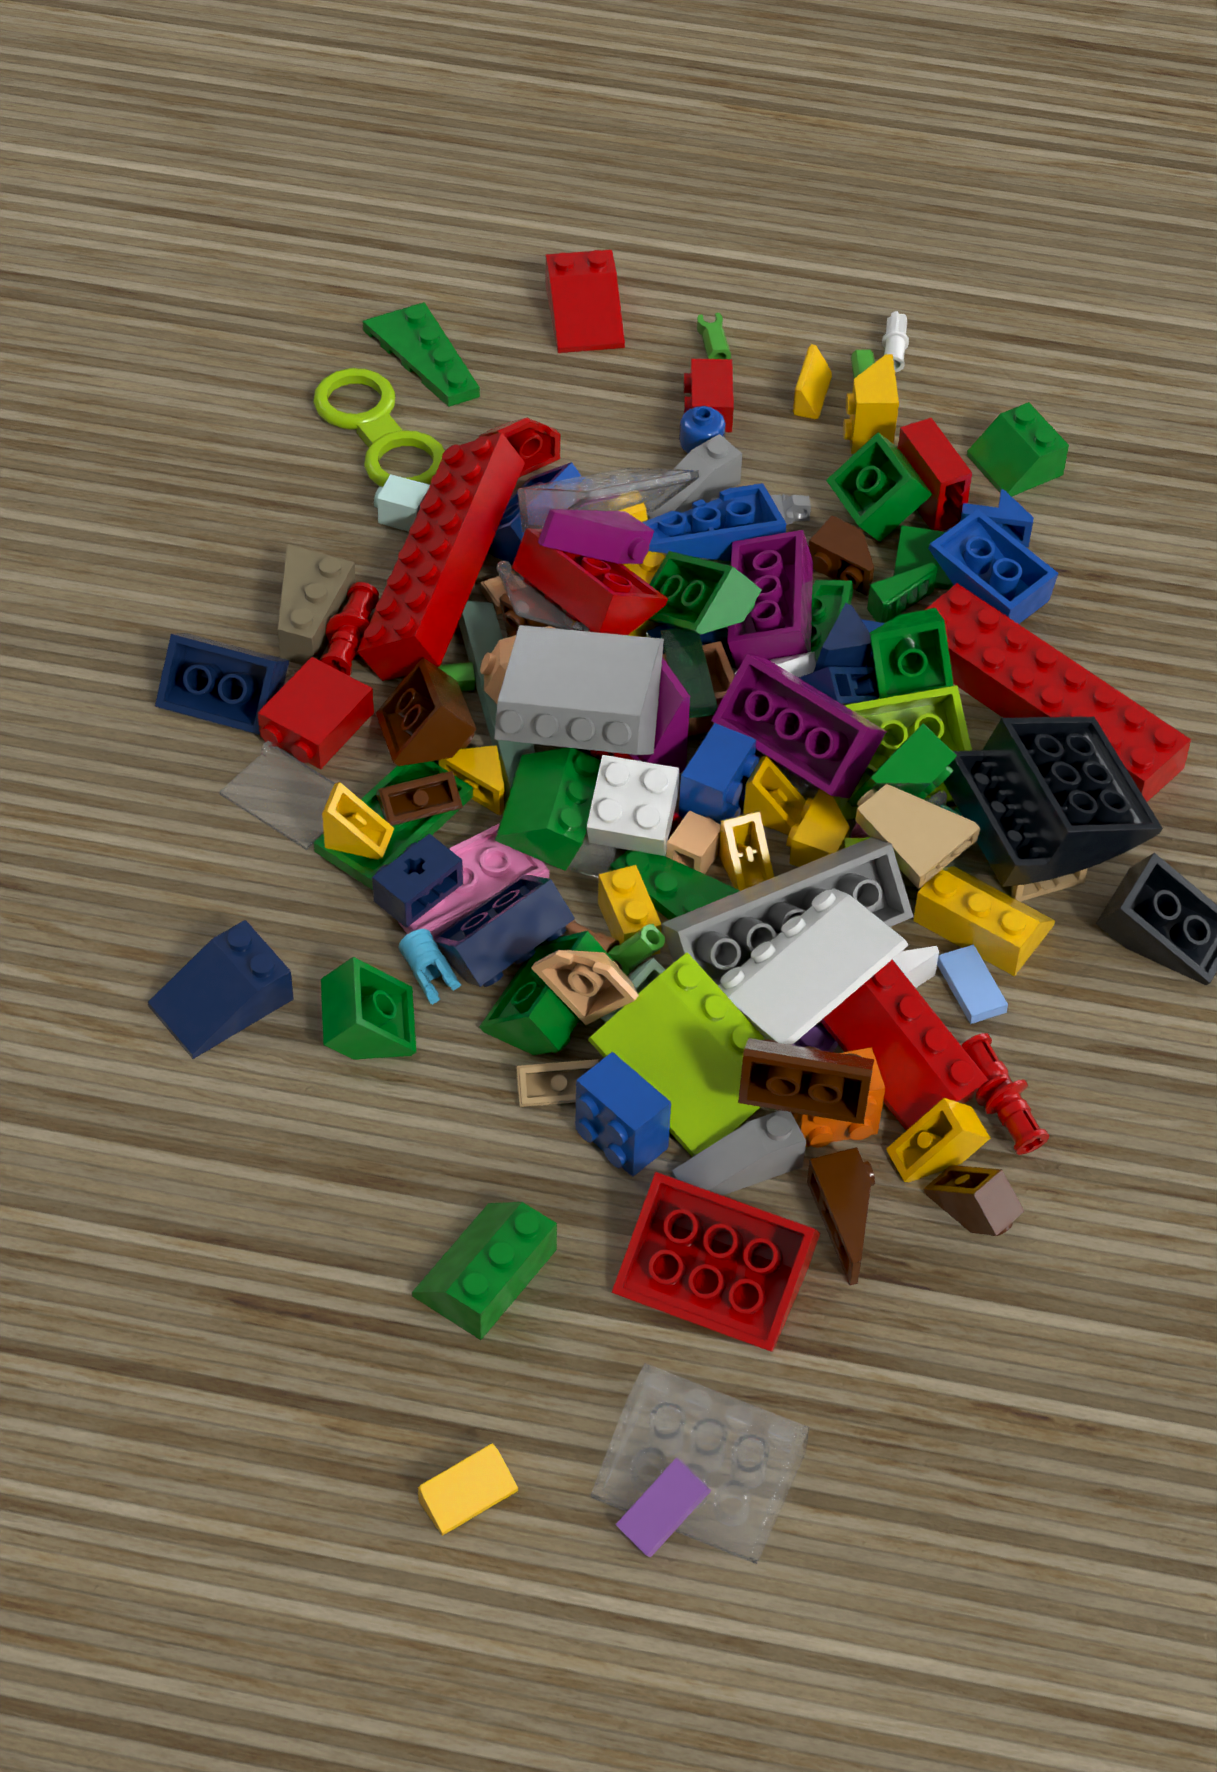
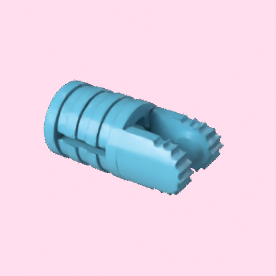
(427, 962)

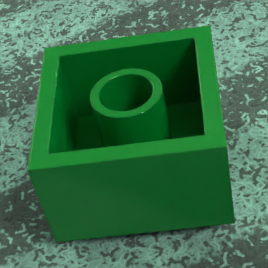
(879, 487)

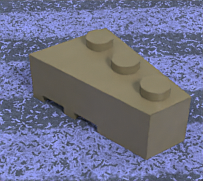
(311, 594)

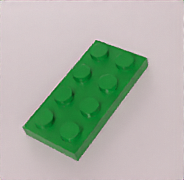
(404, 834)

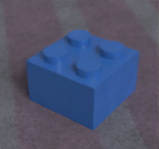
(718, 775)
(622, 1114)

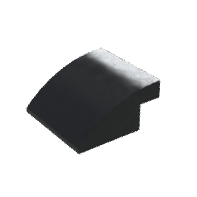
(1049, 798)

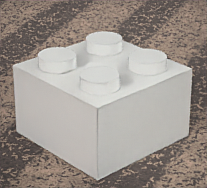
(633, 805)

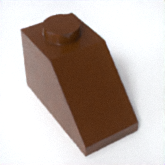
(976, 1198)

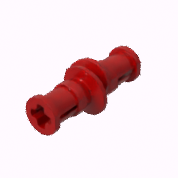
(348, 627)
(1004, 1097)

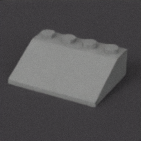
(581, 690)

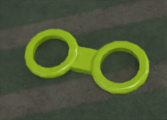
(375, 426)

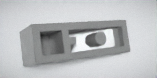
(718, 469)
(747, 1155)

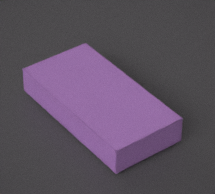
(663, 1507)

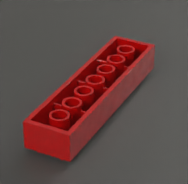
(441, 556)
(1029, 678)

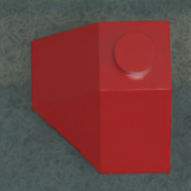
(533, 442)

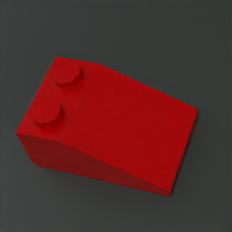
(584, 301)

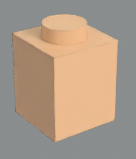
(695, 842)

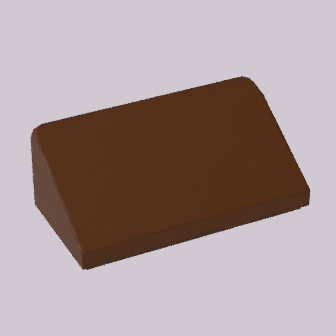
(419, 798)

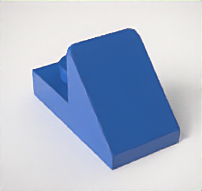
(1008, 515)

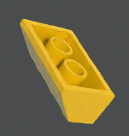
(981, 915)

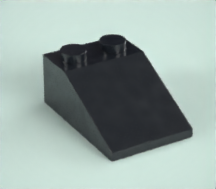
(1164, 919)

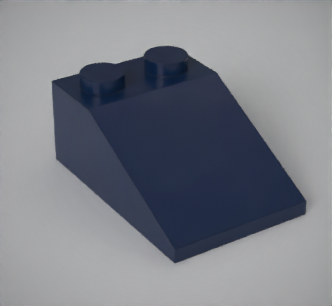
(223, 990)

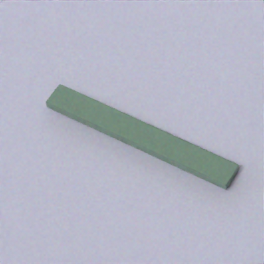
(481, 635)

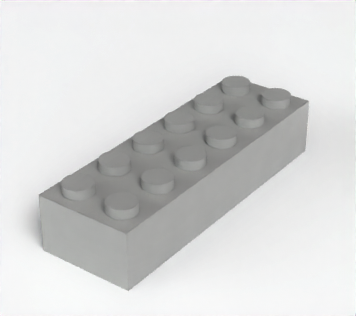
(729, 929)

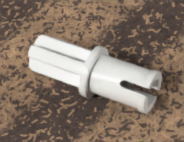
(895, 339)

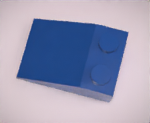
(994, 566)

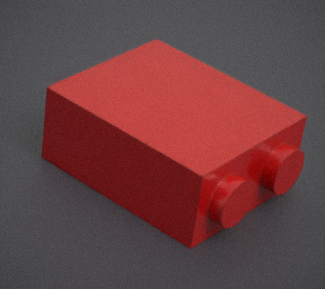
(939, 469)
(316, 713)

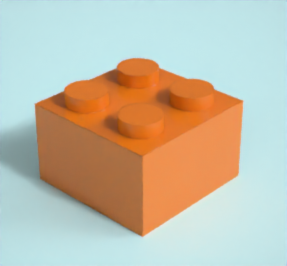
(823, 1131)

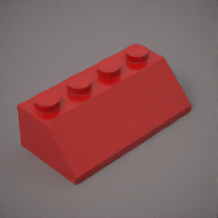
(591, 590)
(910, 1044)

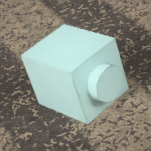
(399, 501)

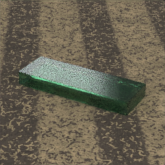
(688, 662)

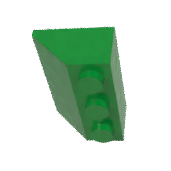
(702, 594)
(914, 767)
(550, 805)
(529, 1010)
(489, 1266)

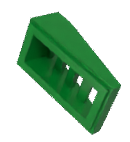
(900, 592)

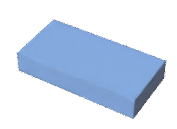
(972, 984)

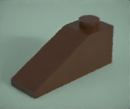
(842, 1195)

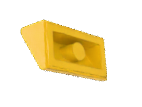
(812, 385)
(466, 1489)

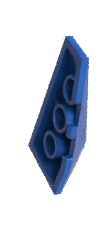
(713, 526)

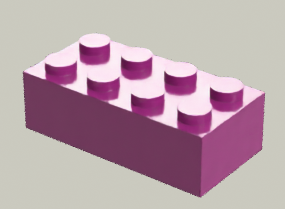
(783, 610)
(799, 726)

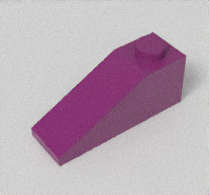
(597, 534)

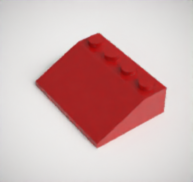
(715, 1261)

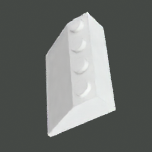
(811, 966)

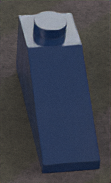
(845, 684)

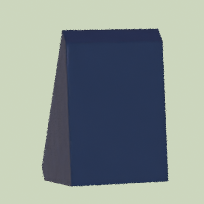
(847, 642)

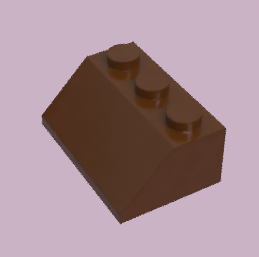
(425, 717)
(805, 1080)

